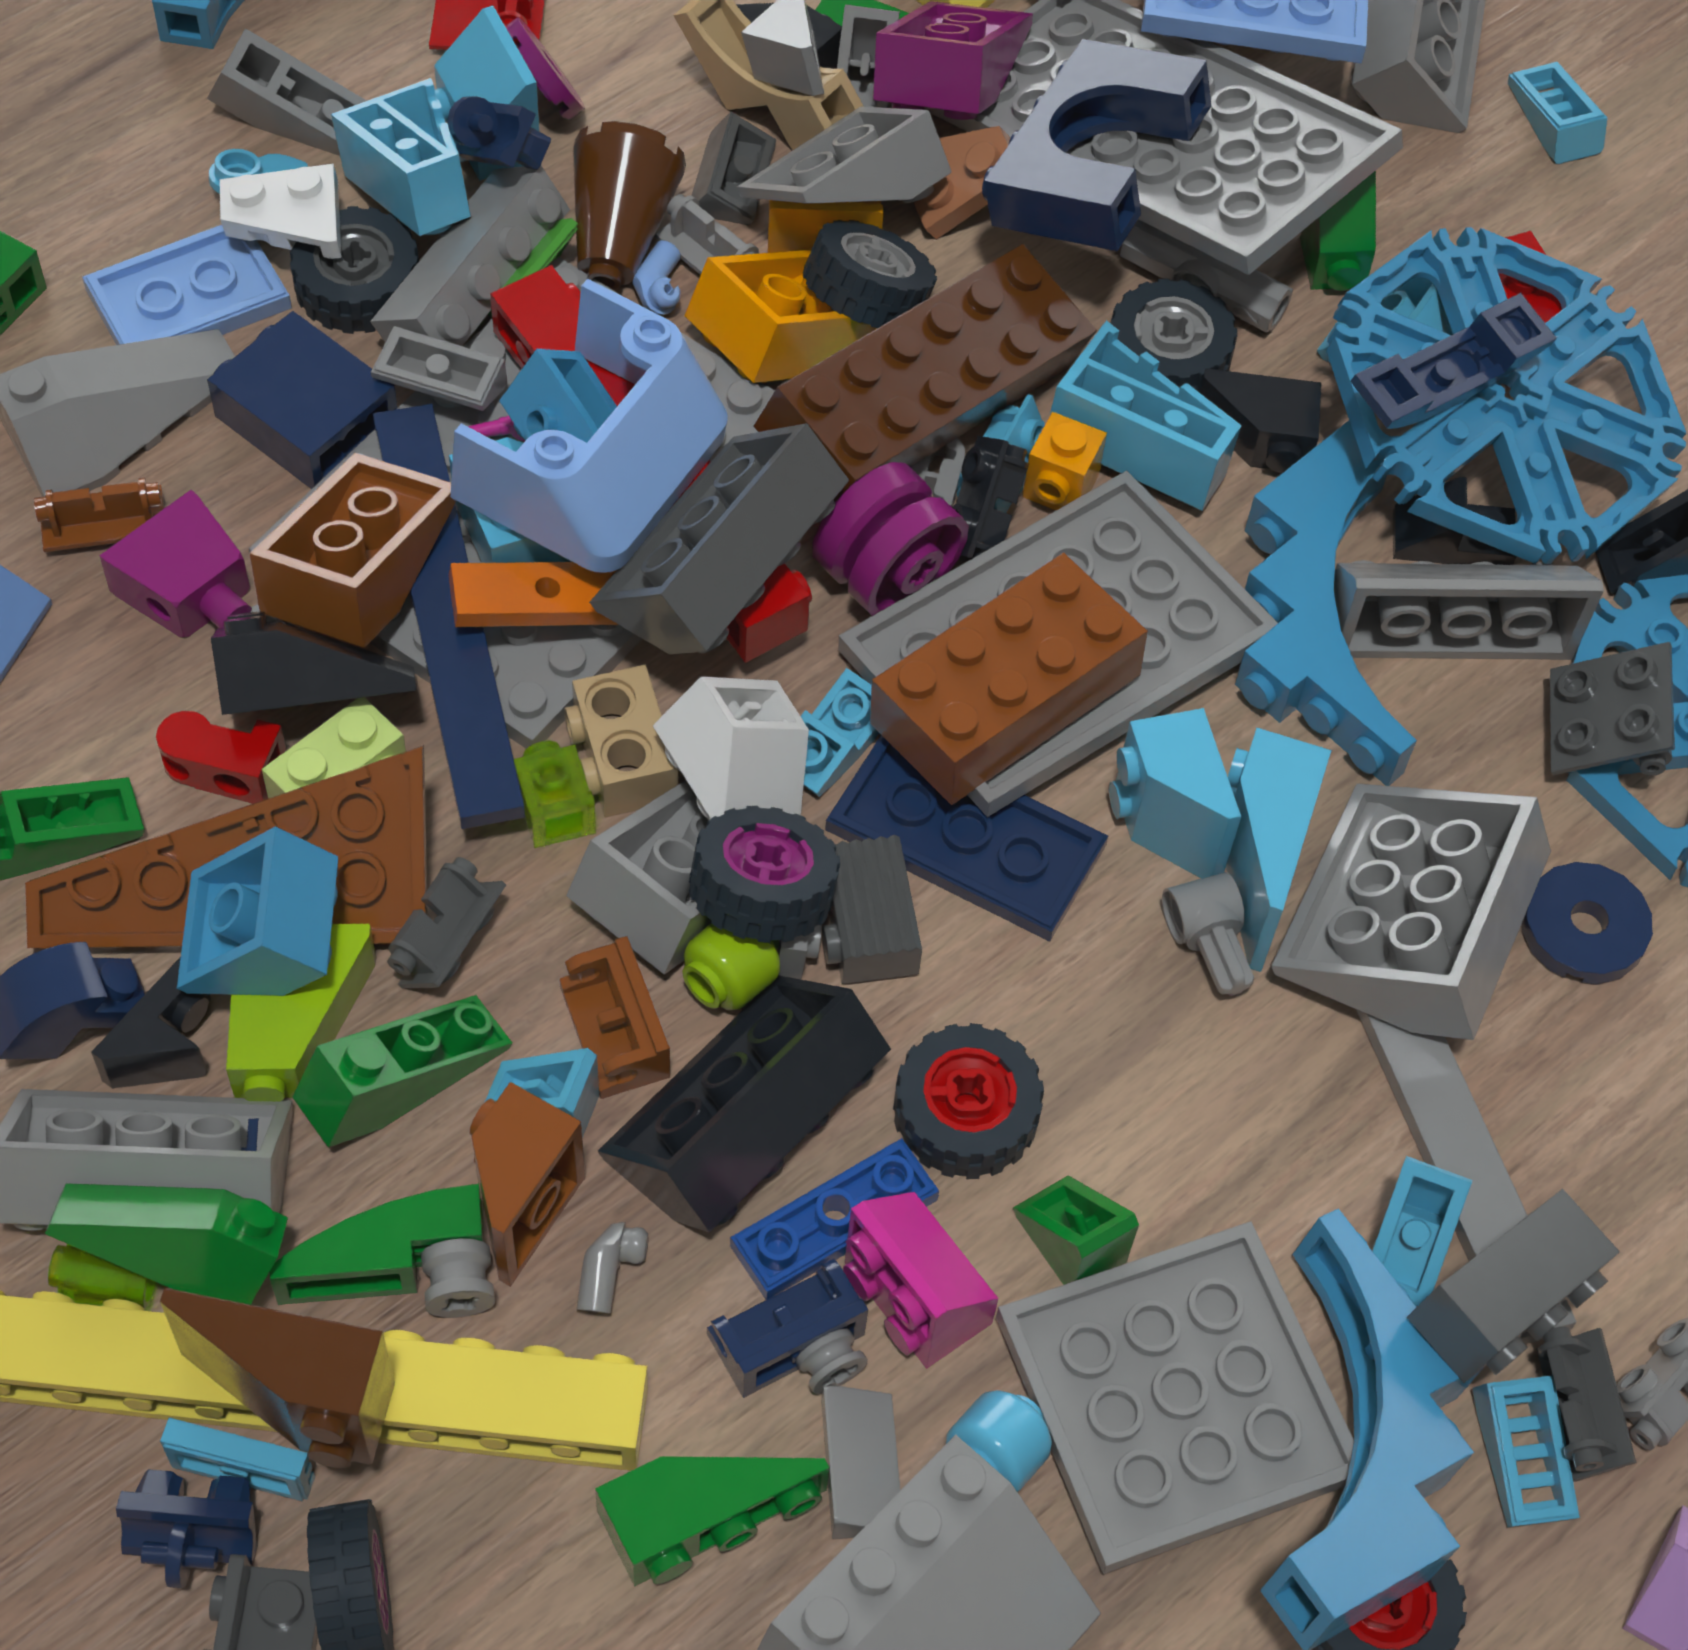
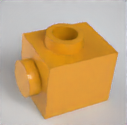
(1063, 462)

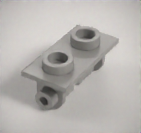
(699, 234)
(1652, 1390)

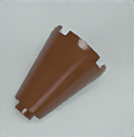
(621, 197)

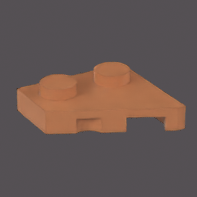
(960, 192)

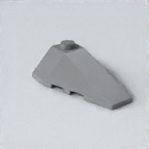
(98, 406)

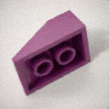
(948, 57)

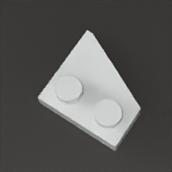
(284, 208)

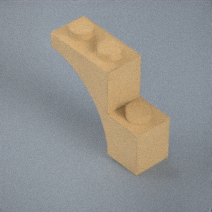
(717, 41)

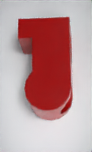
(217, 756)

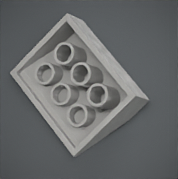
(1417, 905)
(942, 1569)

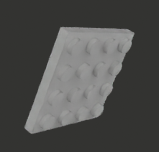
(1178, 1396)

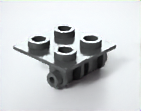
(1613, 711)

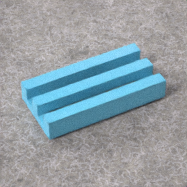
(227, 1454)

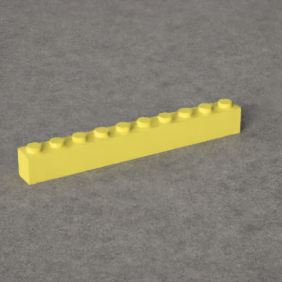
(442, 1395)

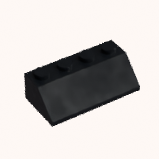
(747, 1100)

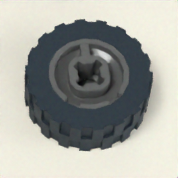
(353, 288)

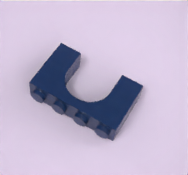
(1096, 91)

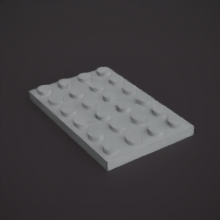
(1144, 560)

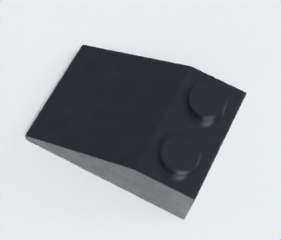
(287, 666)

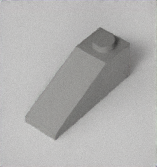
(280, 93)

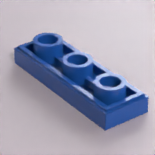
(800, 1235)

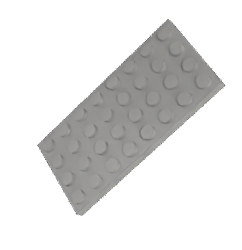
(1251, 172)

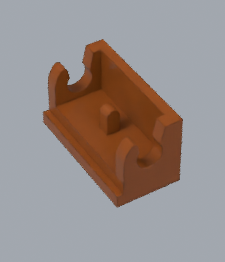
(616, 1017)

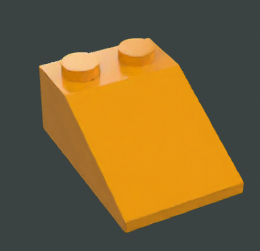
(767, 316)

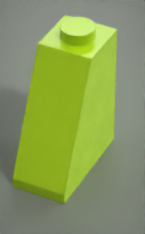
(278, 1034)

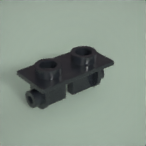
(989, 472)

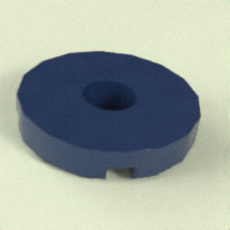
(1605, 896)

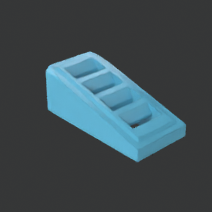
(1563, 117)
(1547, 1422)

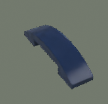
(1455, 367)

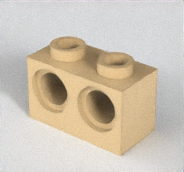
(620, 740)

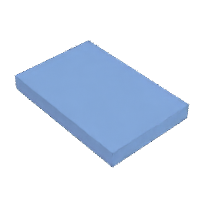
(187, 289)

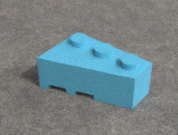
(404, 157)
(1152, 426)

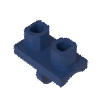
(496, 133)
(186, 1530)

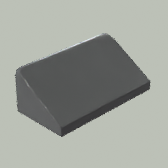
(731, 157)

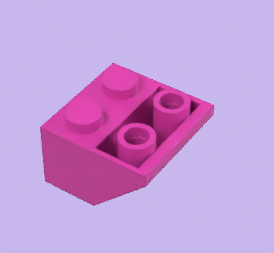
(916, 1277)

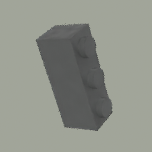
(1515, 1288)

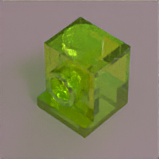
(555, 794)

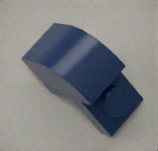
(57, 995)

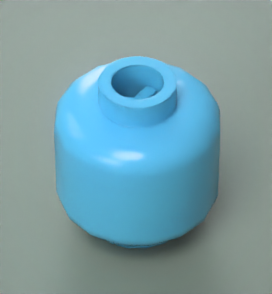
(1006, 1433)

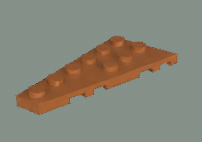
(141, 891)

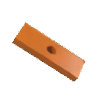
(525, 594)

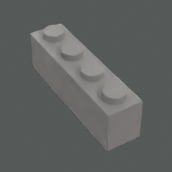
(453, 281)

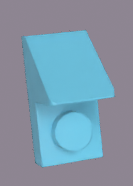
(1420, 1225)

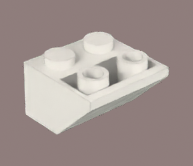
(737, 744)

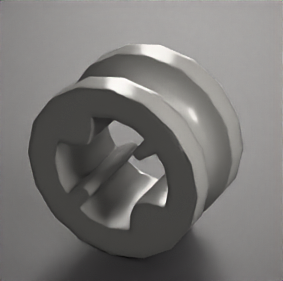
(831, 1360)

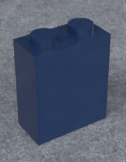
(299, 398)

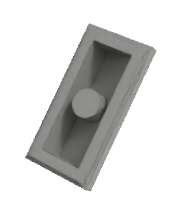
(440, 369)
(860, 1456)

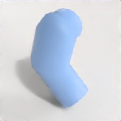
(653, 282)

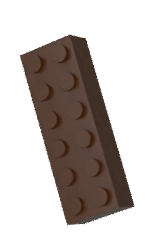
(936, 368)

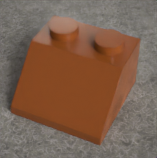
(526, 1172)

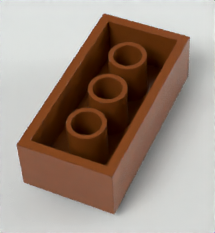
(1007, 677)

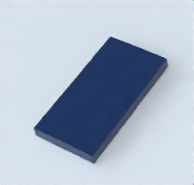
(1014, 863)

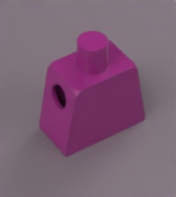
(179, 569)

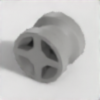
(457, 1278)

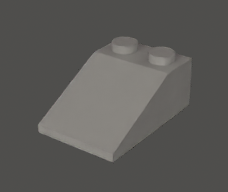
(859, 159)
(639, 878)

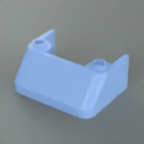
(610, 493)

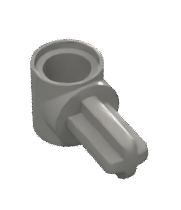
(1208, 918)

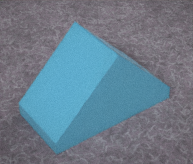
(560, 1079)

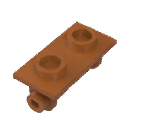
(93, 519)

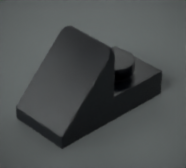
(1426, 541)
(149, 1040)

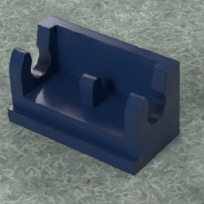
(769, 1337)

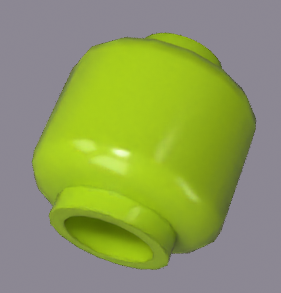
(729, 969)

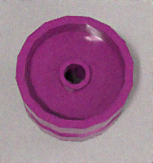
(889, 537)

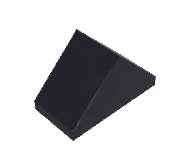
(1648, 546)

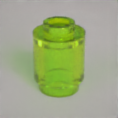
(95, 1280)

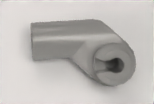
(601, 1263)

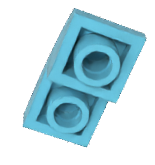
(838, 732)

